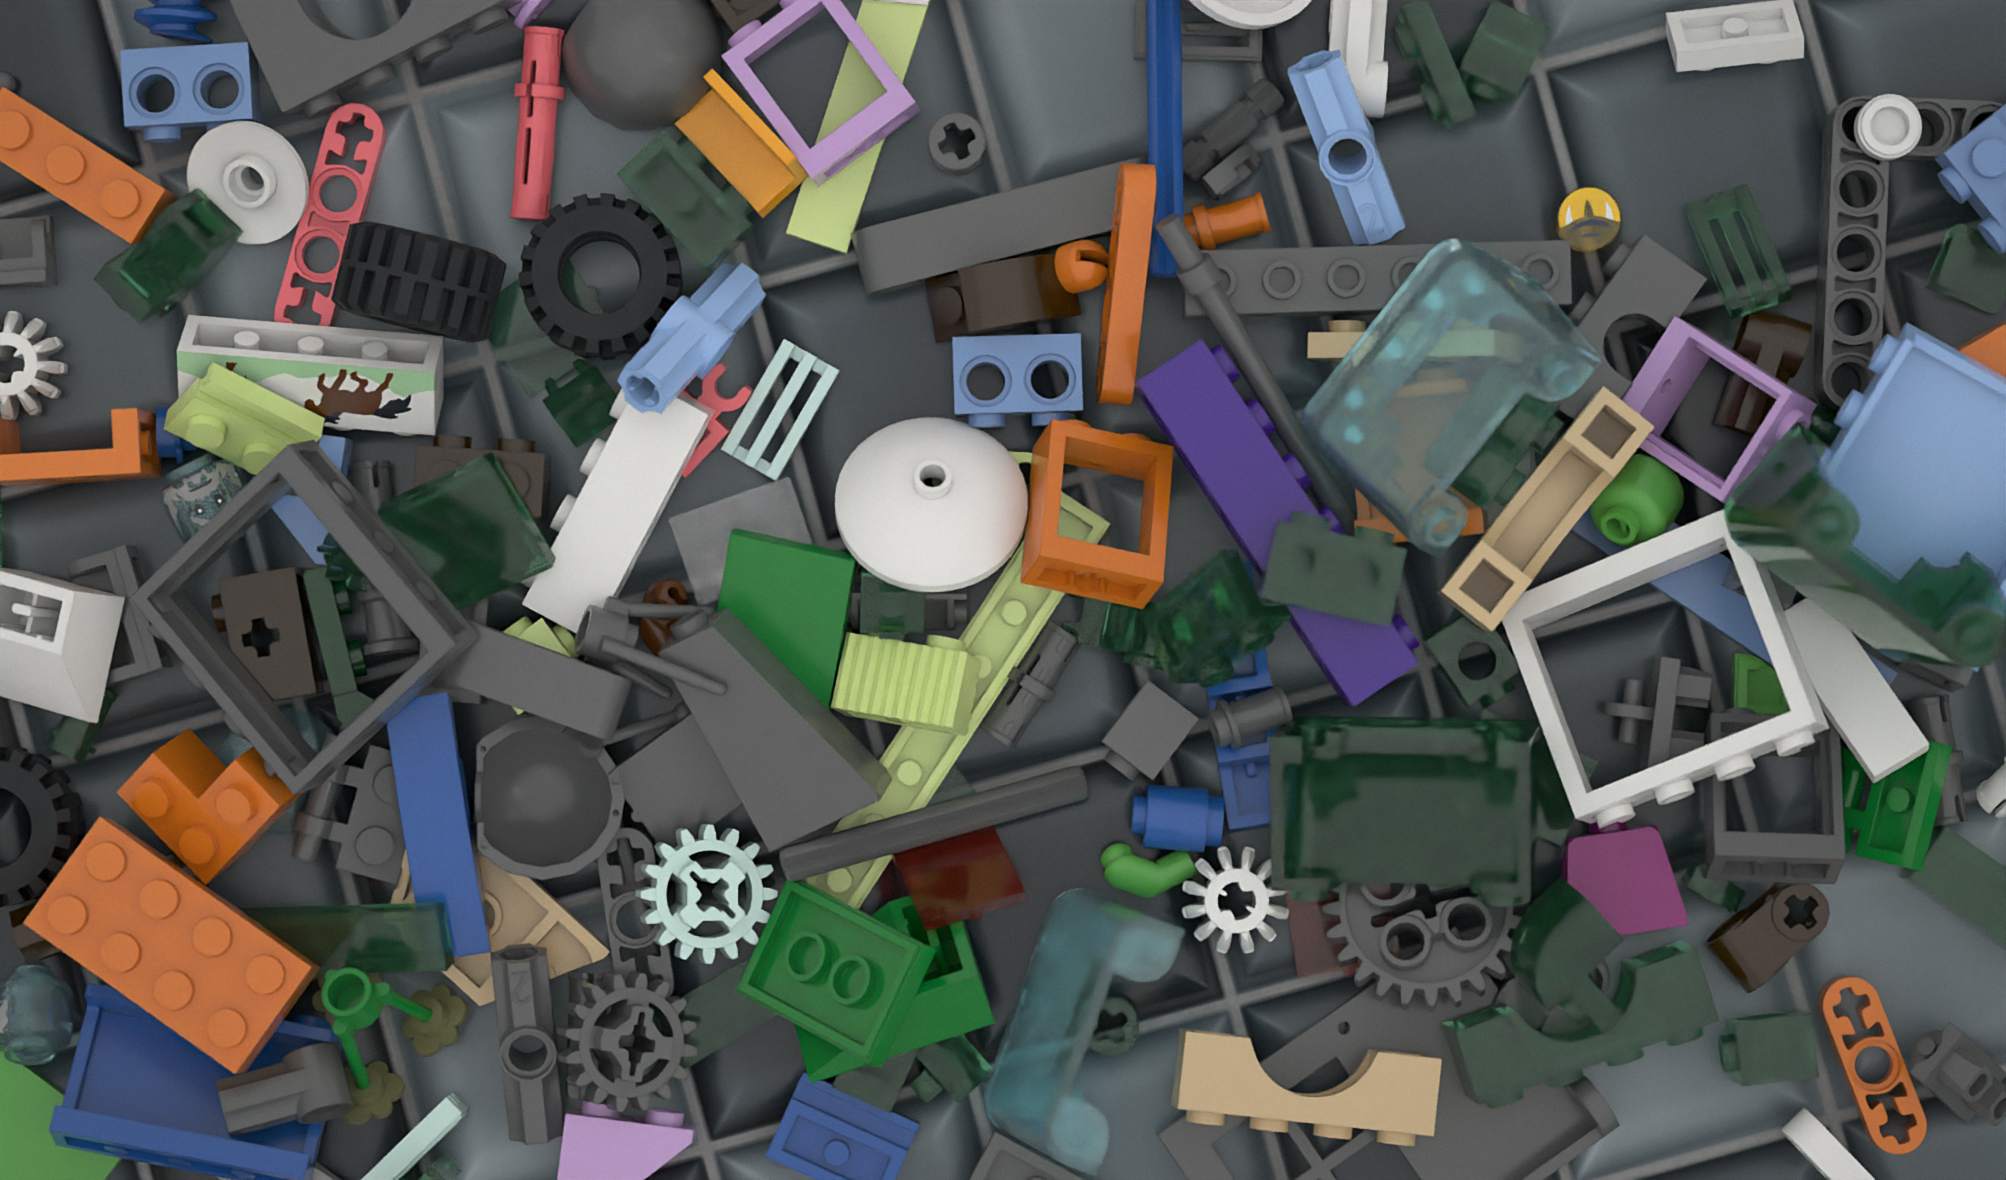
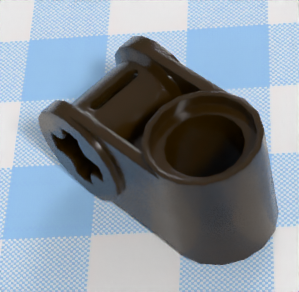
(1757, 939)

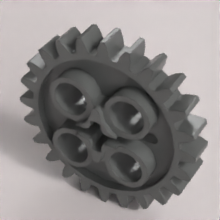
(1444, 962)

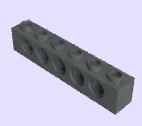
(1354, 277)

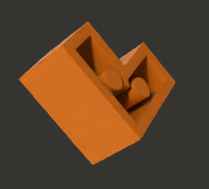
(202, 806)

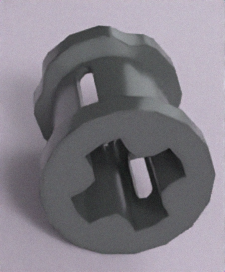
(964, 126)

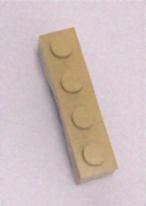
(1545, 509)
(1385, 1093)

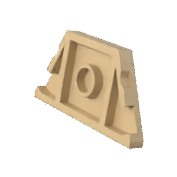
(516, 914)

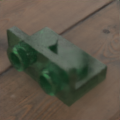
(1211, 622)

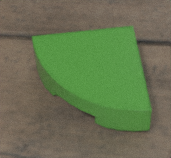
(1756, 686)

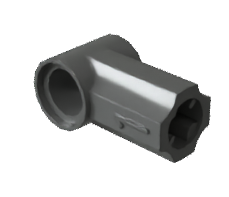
(303, 1088)

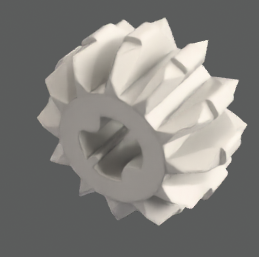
(37, 367)
(1223, 917)

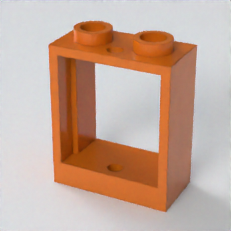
(1088, 567)

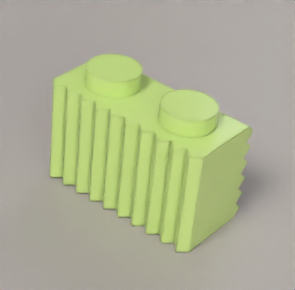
(907, 682)

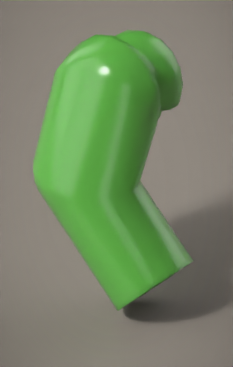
(1144, 876)

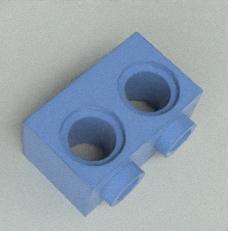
(192, 73)
(1017, 360)

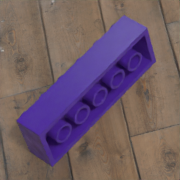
(1253, 488)

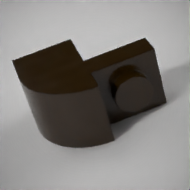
(999, 297)

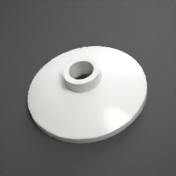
(221, 171)

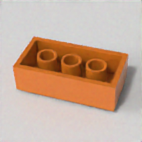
(171, 945)

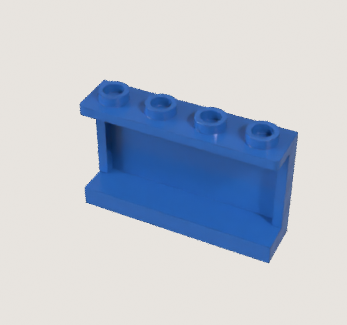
(156, 1098)

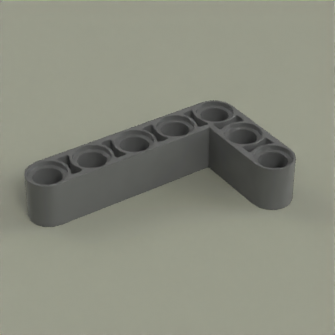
(1868, 227)

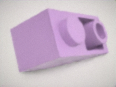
(617, 1146)

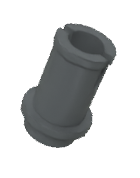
(1248, 716)

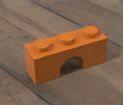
(78, 170)

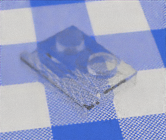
(705, 531)

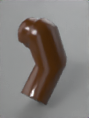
(656, 630)

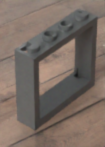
(372, 548)

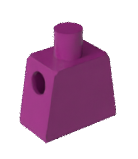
(1624, 876)

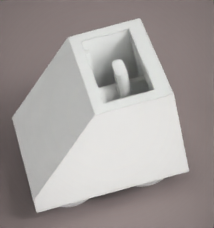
(56, 642)

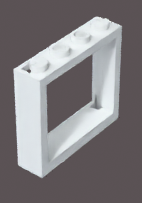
(1724, 757)

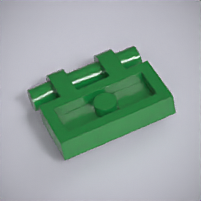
(1898, 808)

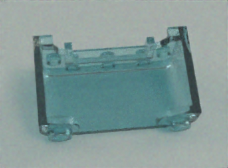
(1438, 382)
(1054, 1017)

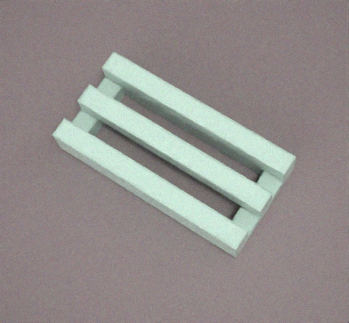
(806, 363)
(419, 1140)

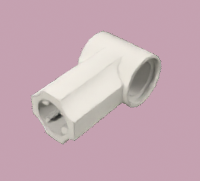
(1359, 33)

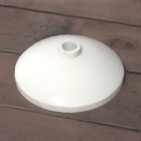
(923, 533)

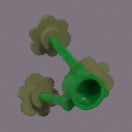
(354, 1002)

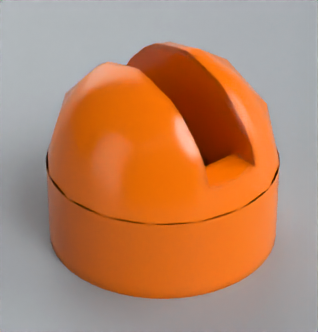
(1081, 265)

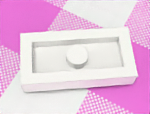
(1734, 35)

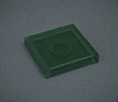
(469, 531)

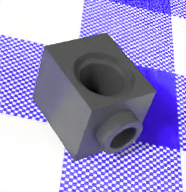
(1147, 732)

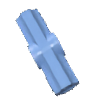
(1336, 114)
(691, 338)

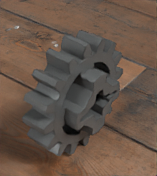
(626, 1065)

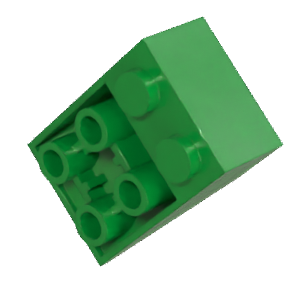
(945, 1005)

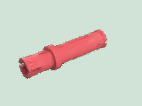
(537, 121)

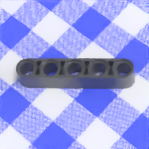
(987, 229)

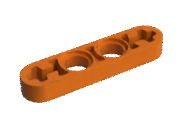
(1125, 283)

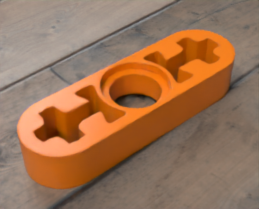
(1874, 1114)

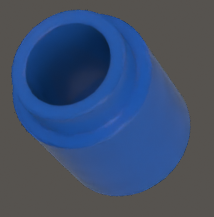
(1178, 818)

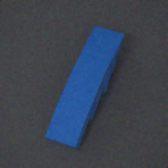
(1245, 770)
(438, 818)

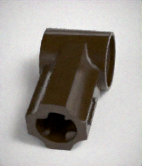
(1776, 346)

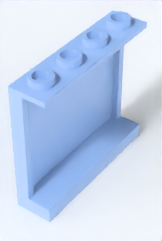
(1925, 457)

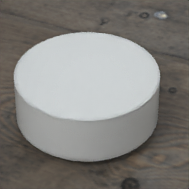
(1888, 127)

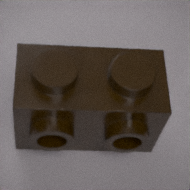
(525, 469)

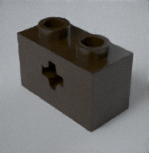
(283, 604)

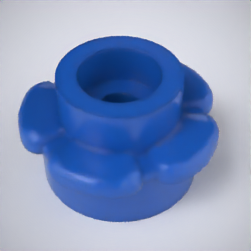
(167, 443)

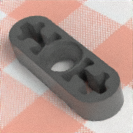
(614, 873)

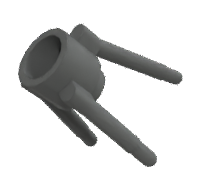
(610, 642)

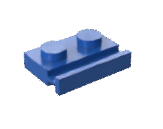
(840, 1136)

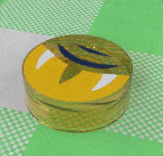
(1588, 219)

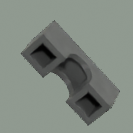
(1642, 285)

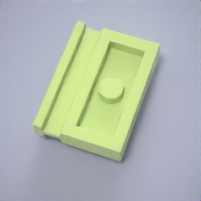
(240, 419)

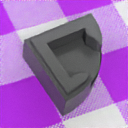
(1231, 172)

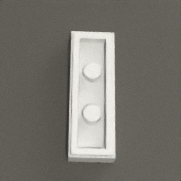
(1854, 693)

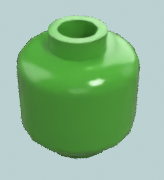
(1638, 502)

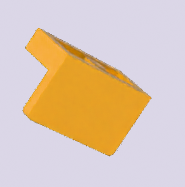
(742, 146)

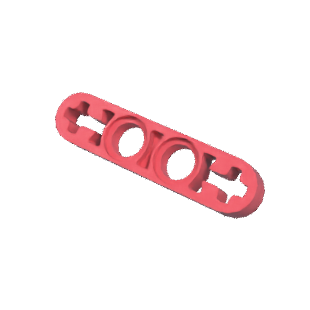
(323, 223)

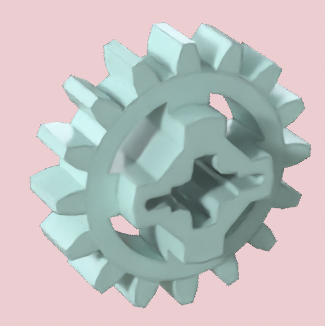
(727, 873)

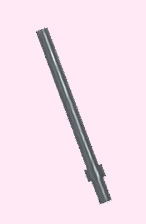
(1201, 278)

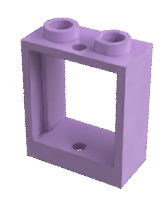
(856, 134)
(1666, 381)

